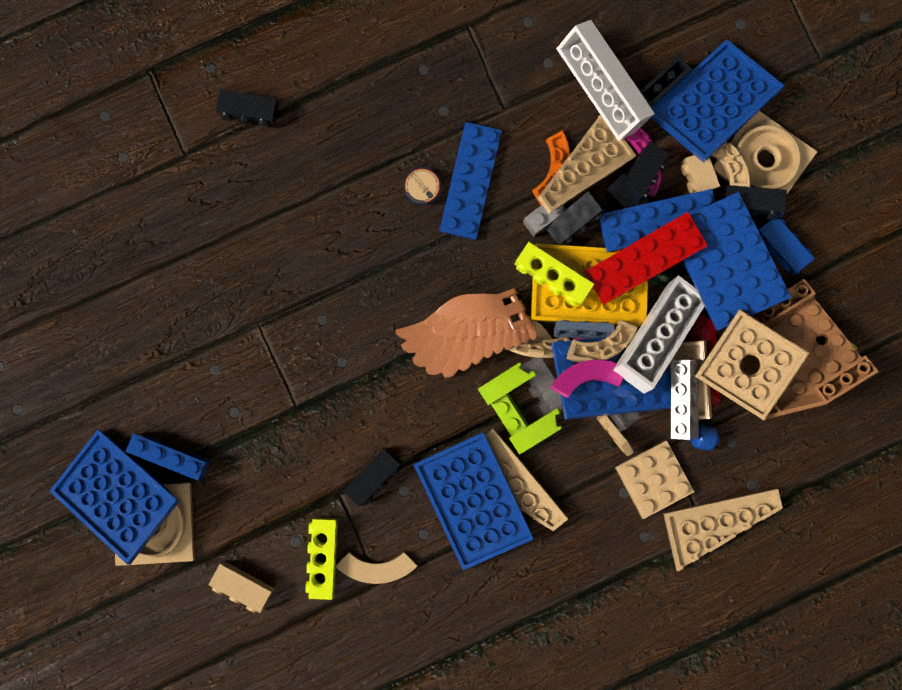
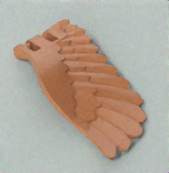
(467, 332)

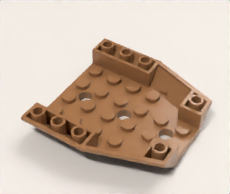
(828, 369)

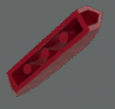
(705, 331)

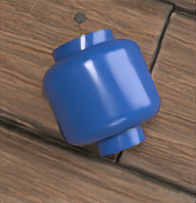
(707, 438)

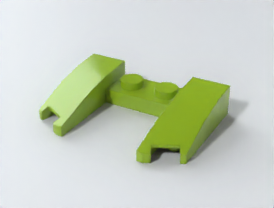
(497, 394)

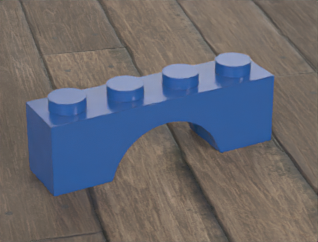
(168, 457)

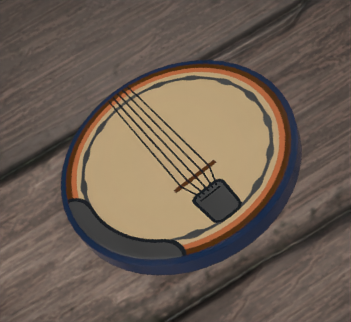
(422, 186)

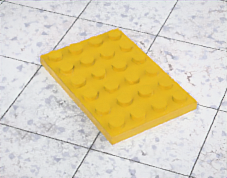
(549, 307)

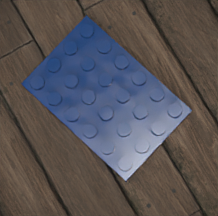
(715, 100)
(735, 266)
(603, 398)
(114, 496)
(473, 501)

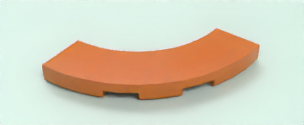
(559, 153)

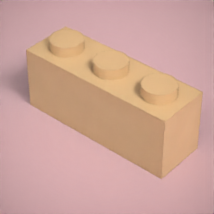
(241, 587)

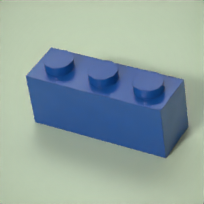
(785, 246)

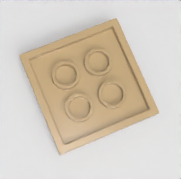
(654, 479)

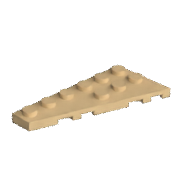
(590, 161)
(527, 490)
(710, 525)

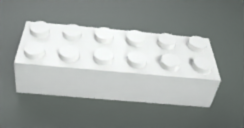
(604, 80)
(660, 335)

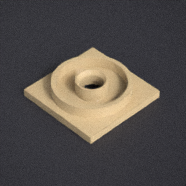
(789, 153)
(777, 358)
(175, 536)

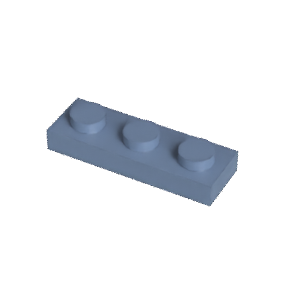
(582, 329)

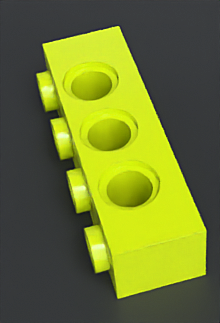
(581, 285)
(324, 589)

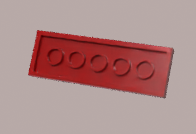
(646, 258)

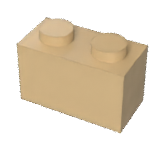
(699, 174)

